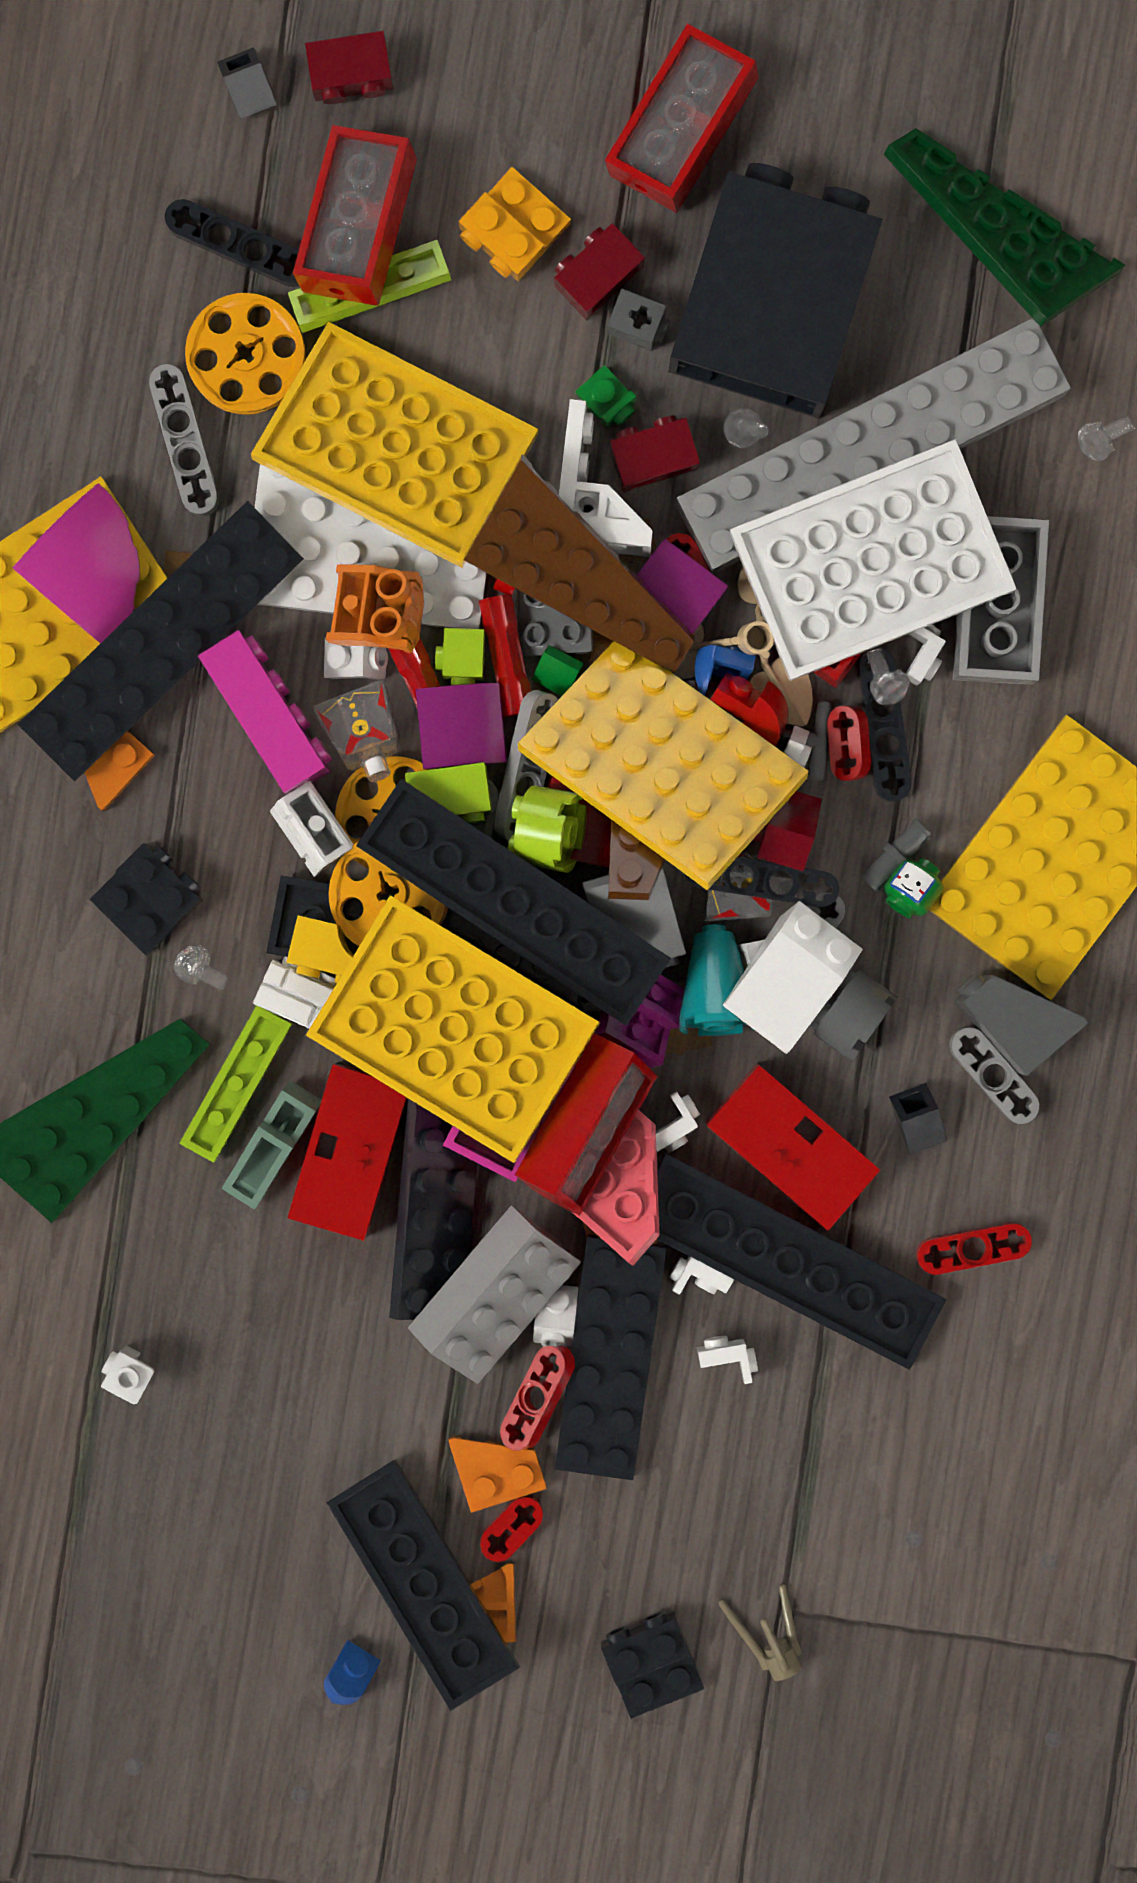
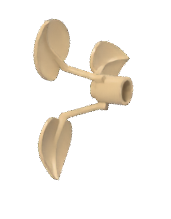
(753, 640)

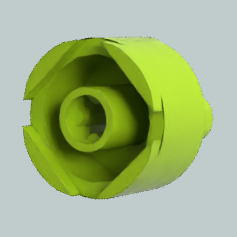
(548, 827)

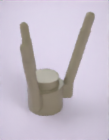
(779, 1656)

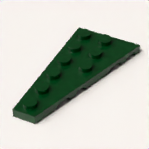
(1006, 232)
(73, 1132)

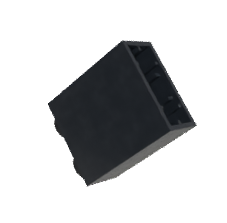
(775, 290)

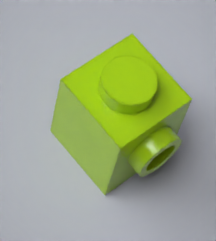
(461, 656)

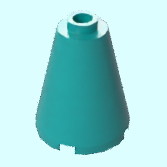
(710, 978)

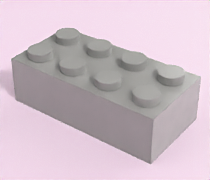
(1004, 636)
(493, 1295)

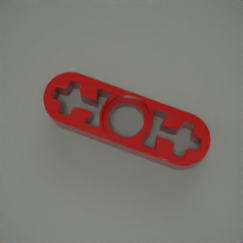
(1000, 1233)
(522, 1406)

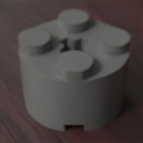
(854, 1015)

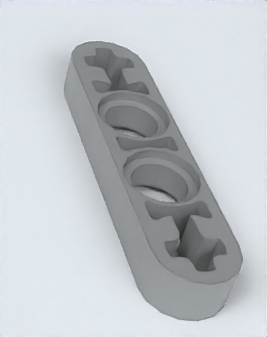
(180, 441)
(518, 764)

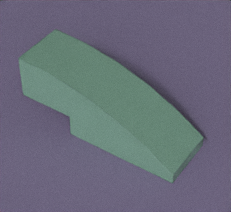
(272, 1144)

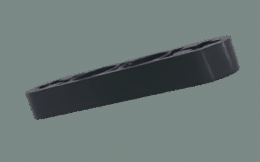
(235, 247)
(879, 725)
(761, 887)

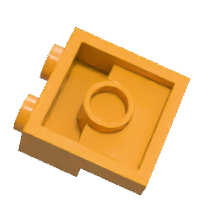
(513, 225)

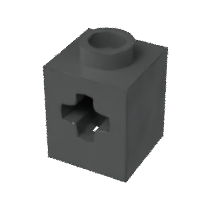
(629, 307)

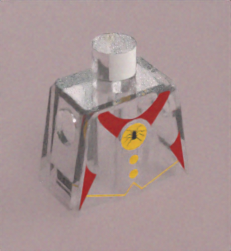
(362, 728)
(729, 906)

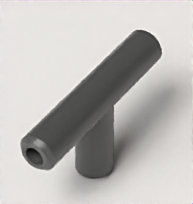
(817, 740)

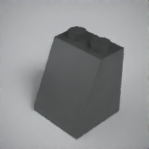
(649, 919)
(1017, 1021)

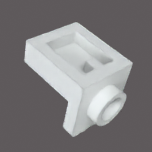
(707, 1277)

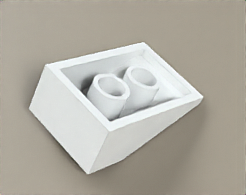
(792, 976)

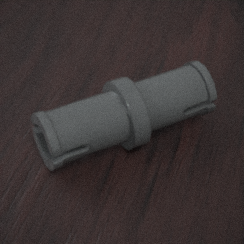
(901, 849)

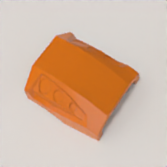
(377, 607)

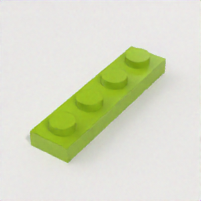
(407, 274)
(236, 1083)

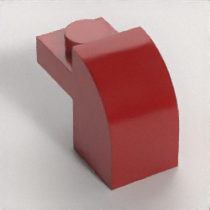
(761, 711)

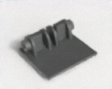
(546, 626)

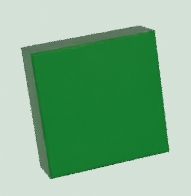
(557, 670)

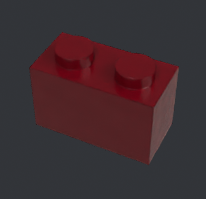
(349, 67)
(598, 270)
(654, 453)
(790, 832)

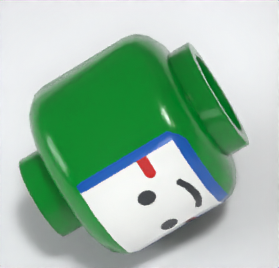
(913, 888)

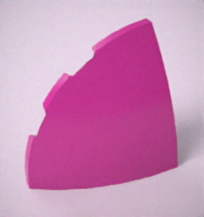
(87, 564)

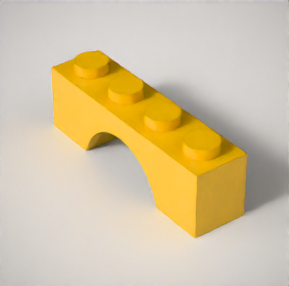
(318, 948)

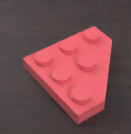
(625, 1201)

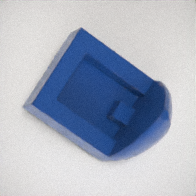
(717, 660)
(350, 1674)

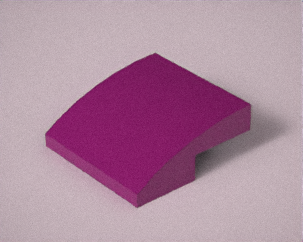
(681, 584)
(461, 725)
(650, 1025)

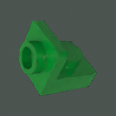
(607, 398)

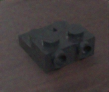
(147, 897)
(651, 1663)

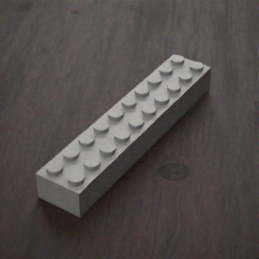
(950, 402)

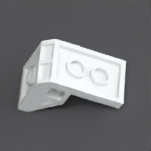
(611, 514)

